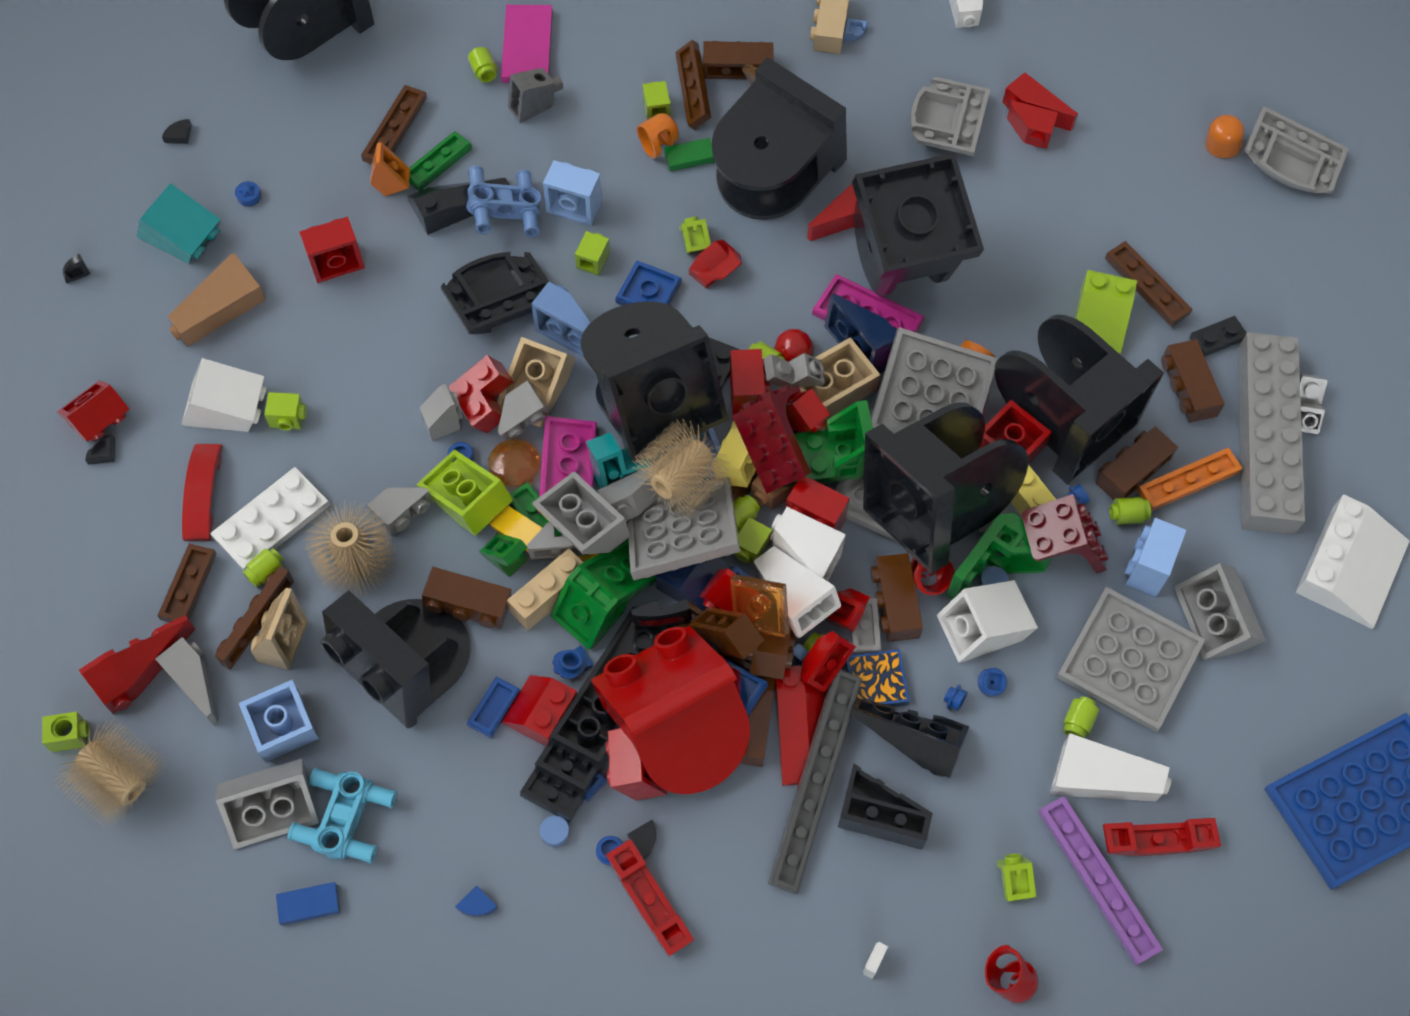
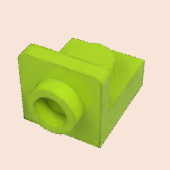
(695, 234)
(1017, 877)

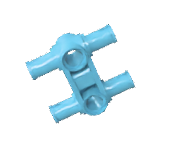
(342, 815)

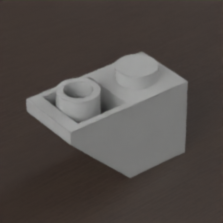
(520, 409)
(441, 413)
(399, 507)

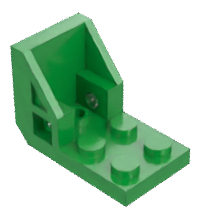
(840, 448)
(1008, 537)
(597, 595)

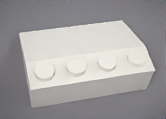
(1353, 562)

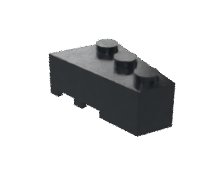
(882, 812)

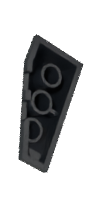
(444, 204)
(926, 741)

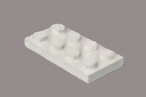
(270, 518)

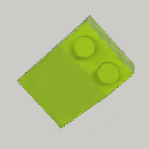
(1106, 306)
(466, 492)

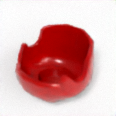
(793, 344)

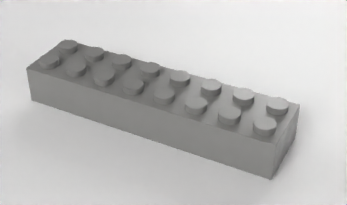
(1270, 434)

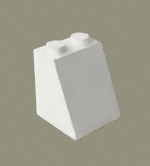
(223, 398)
(808, 542)
(986, 620)

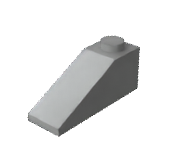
(629, 495)
(190, 673)

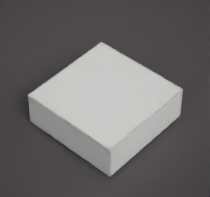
(875, 960)

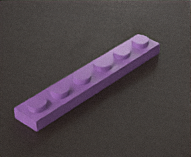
(1100, 881)

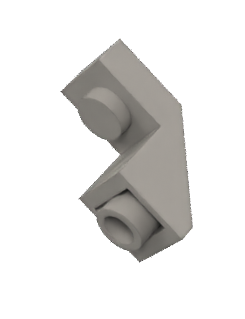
(799, 372)
(1312, 393)

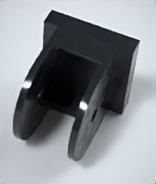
(290, 39)
(777, 144)
(913, 222)
(653, 377)
(1081, 402)
(930, 480)

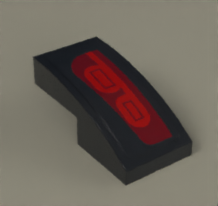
(653, 617)

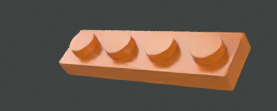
(1190, 479)

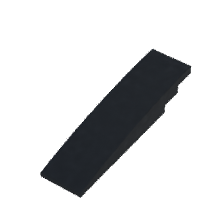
(580, 738)

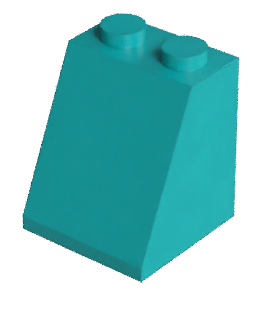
(178, 225)

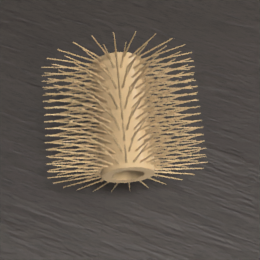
(681, 469)
(350, 548)
(110, 772)

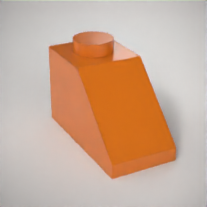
(388, 171)

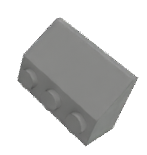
(583, 516)
(1219, 612)
(266, 803)

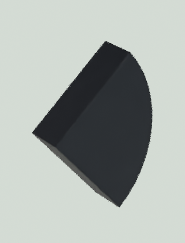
(178, 132)
(75, 269)
(102, 451)
(644, 838)

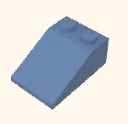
(559, 317)

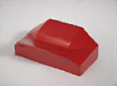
(714, 263)
(851, 610)
(825, 660)

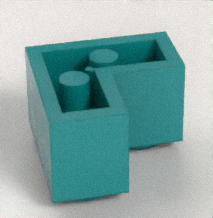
(610, 461)

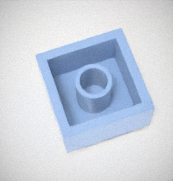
(572, 192)
(1154, 556)
(278, 721)

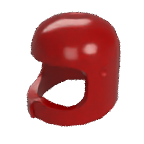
(943, 576)
(1025, 973)

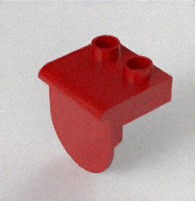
(678, 710)

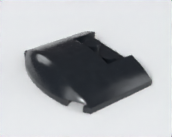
(494, 290)

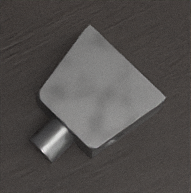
(532, 93)

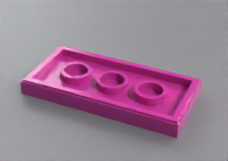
(526, 39)
(893, 312)
(565, 451)

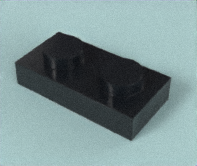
(1219, 335)

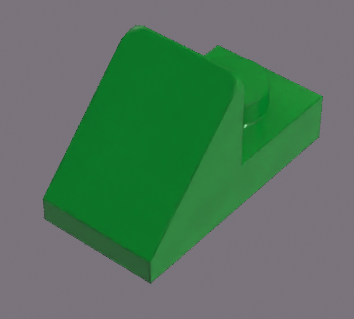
(505, 553)

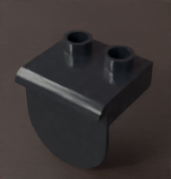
(398, 654)

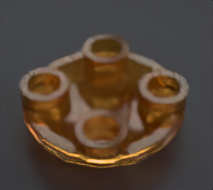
(514, 462)

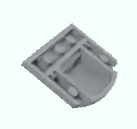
(949, 115)
(1294, 153)

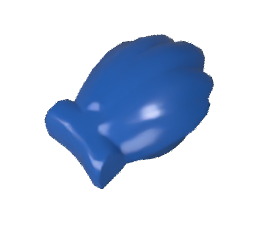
(571, 662)

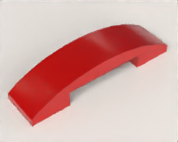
(199, 491)
(1161, 838)
(649, 898)

